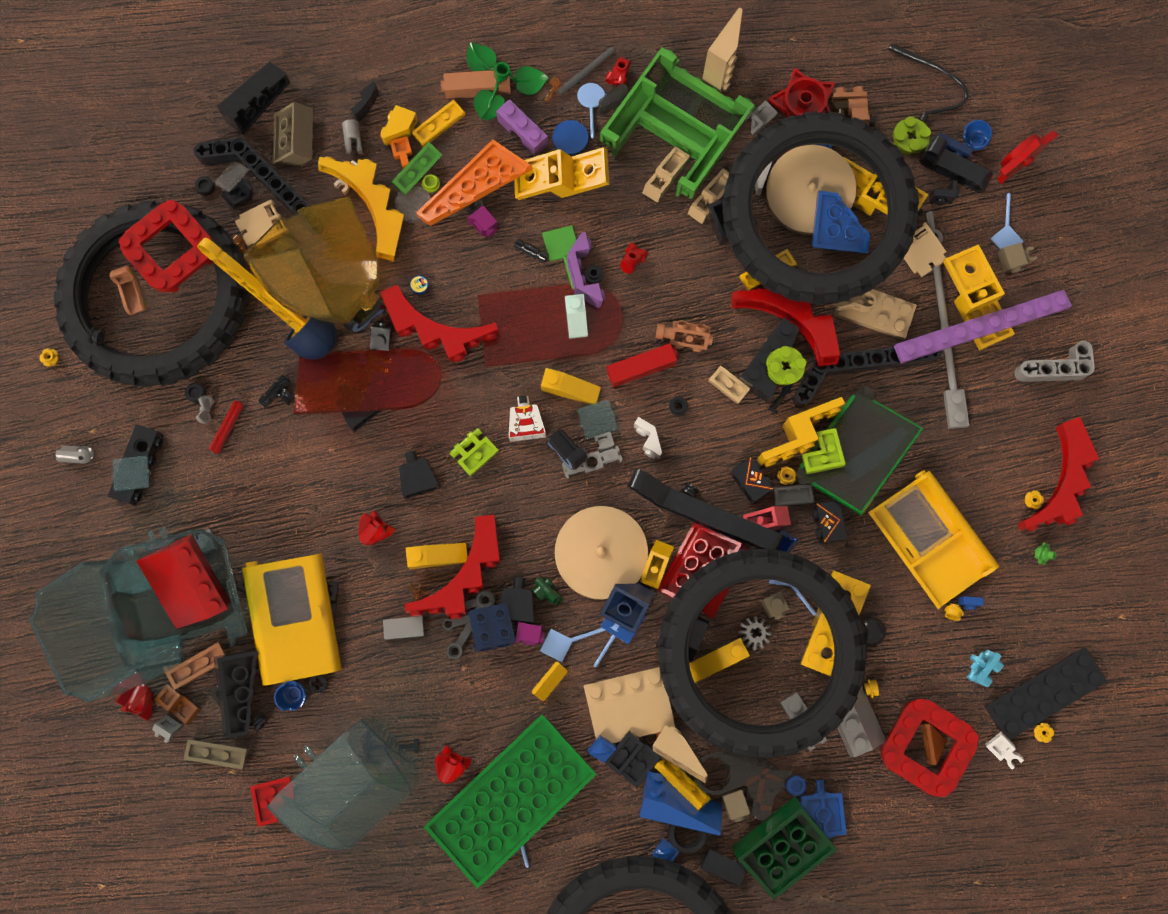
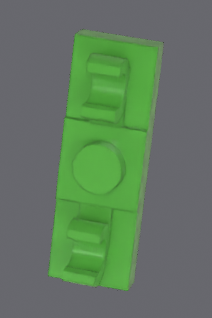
(416, 168)

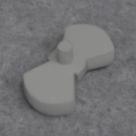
(206, 403)

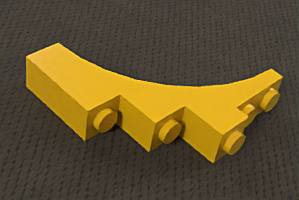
(361, 179)

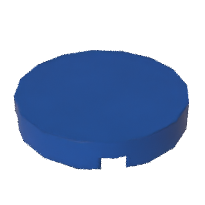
(570, 137)

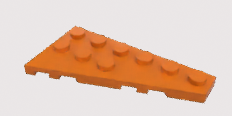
(482, 175)

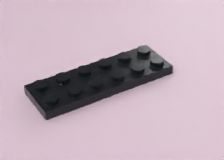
(1045, 693)

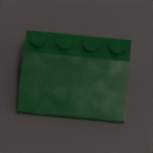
(784, 848)

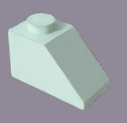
(576, 316)

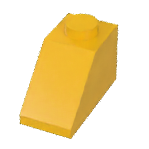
(657, 564)

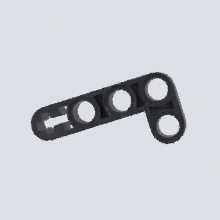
(954, 166)

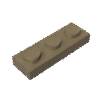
(216, 754)

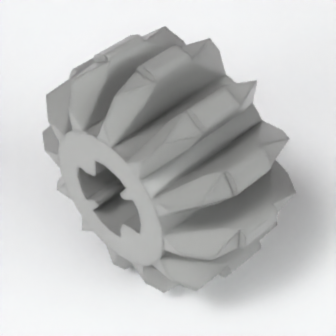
(752, 626)

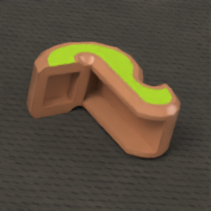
(129, 290)

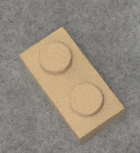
(729, 384)

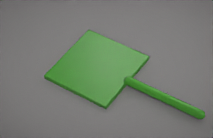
(558, 244)

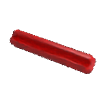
(226, 427)

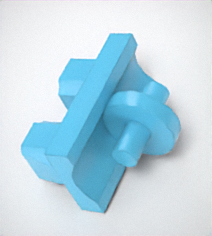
(983, 666)

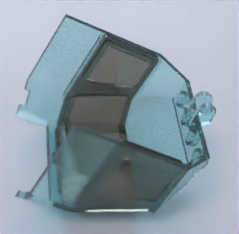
(138, 616)

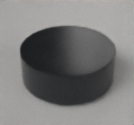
(204, 186)
(194, 392)

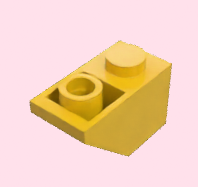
(400, 124)

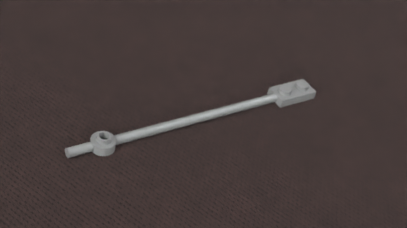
(954, 399)

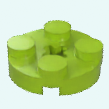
(913, 126)
(796, 364)

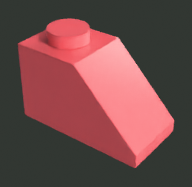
(771, 518)

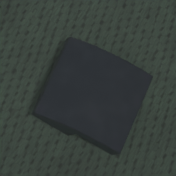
(633, 759)

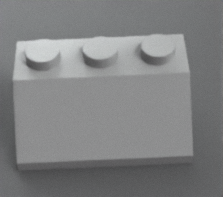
(860, 728)

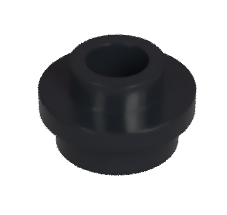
(593, 279)
(678, 400)

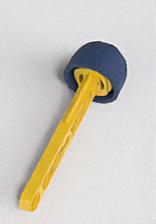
(309, 336)

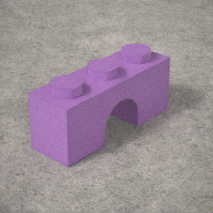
(515, 120)

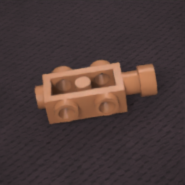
(686, 335)

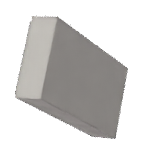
(403, 628)

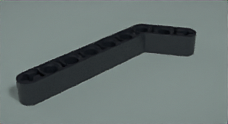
(209, 154)
(849, 366)
(702, 512)

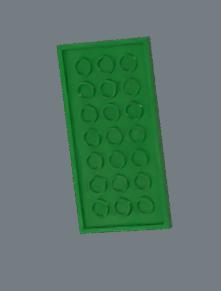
(510, 801)

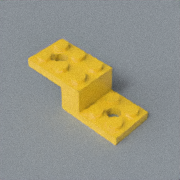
(564, 174)
(871, 192)
(977, 291)
(801, 432)
(822, 635)

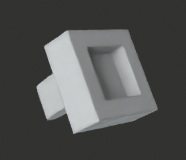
(167, 728)

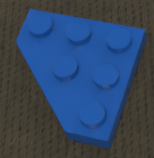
(837, 226)

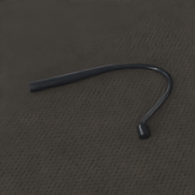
(912, 56)

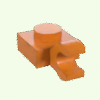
(401, 150)

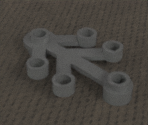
(465, 620)

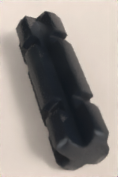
(531, 250)
(272, 391)

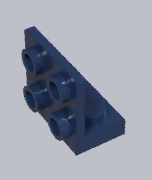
(491, 627)

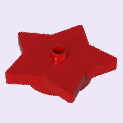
(802, 96)
(1024, 155)

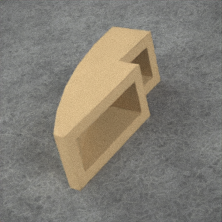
(665, 174)
(711, 193)

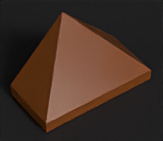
(933, 743)

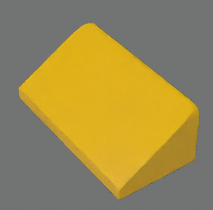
(549, 681)

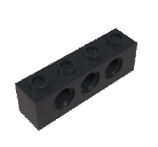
(140, 436)

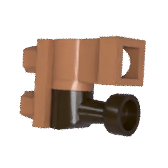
(851, 103)

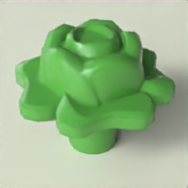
(1044, 553)

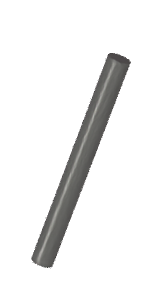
(585, 71)

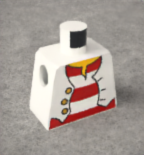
(525, 421)

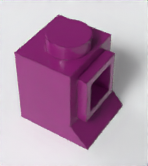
(483, 222)
(529, 634)

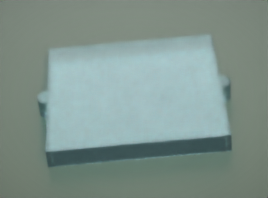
(597, 419)
(130, 473)

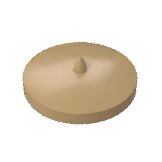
(798, 178)
(600, 550)

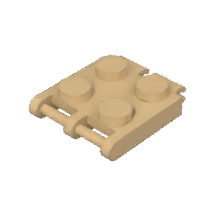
(257, 221)
(924, 251)

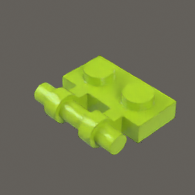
(477, 456)

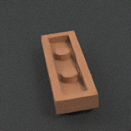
(194, 667)

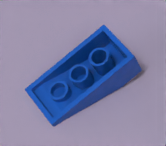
(667, 805)

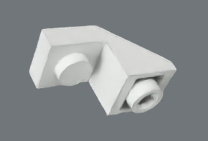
(652, 445)

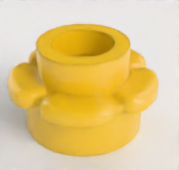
(53, 360)
(790, 472)
(1029, 500)
(953, 612)
(871, 688)
(1039, 735)

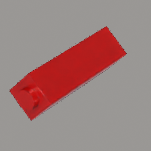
(642, 365)

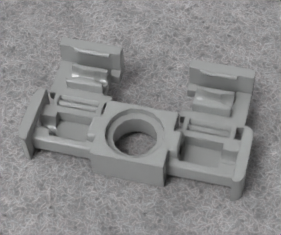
(606, 455)

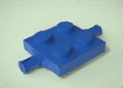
(826, 810)

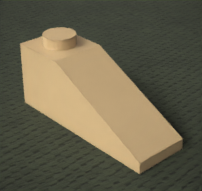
(675, 749)

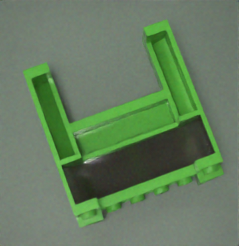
(681, 113)

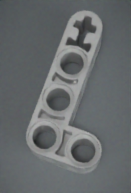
(1053, 367)

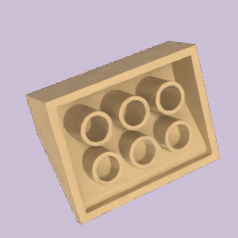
(723, 55)
(629, 704)

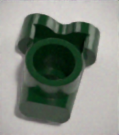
(545, 589)

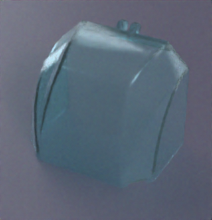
(78, 641)
(346, 787)

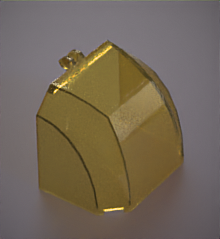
(318, 262)

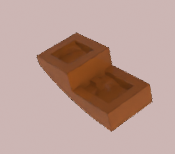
(178, 704)

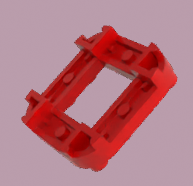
(149, 226)
(956, 761)

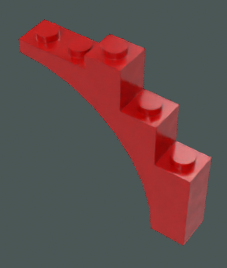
(817, 330)
(431, 334)
(1077, 455)
(470, 578)

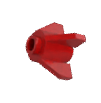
(373, 529)
(137, 701)
(450, 765)

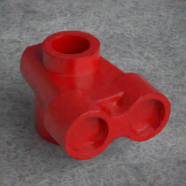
(619, 72)
(632, 258)

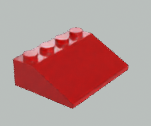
(696, 551)
(184, 582)

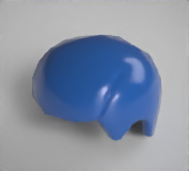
(977, 134)
(290, 695)

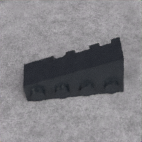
(253, 97)
(756, 373)
(235, 690)

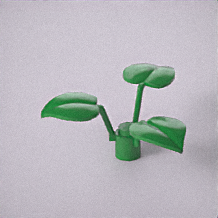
(487, 103)

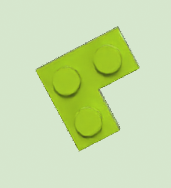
(829, 455)

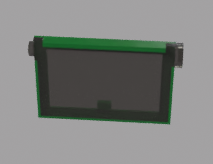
(872, 447)

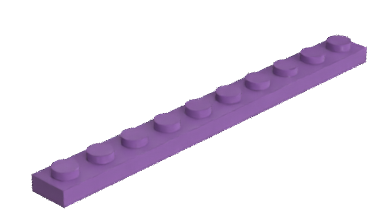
(982, 326)

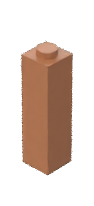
(470, 83)

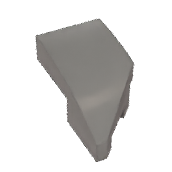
(762, 116)

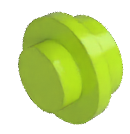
(431, 183)

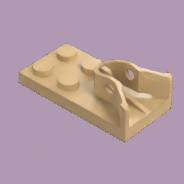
(878, 312)

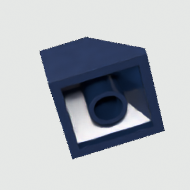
(627, 605)

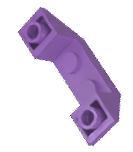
(592, 292)

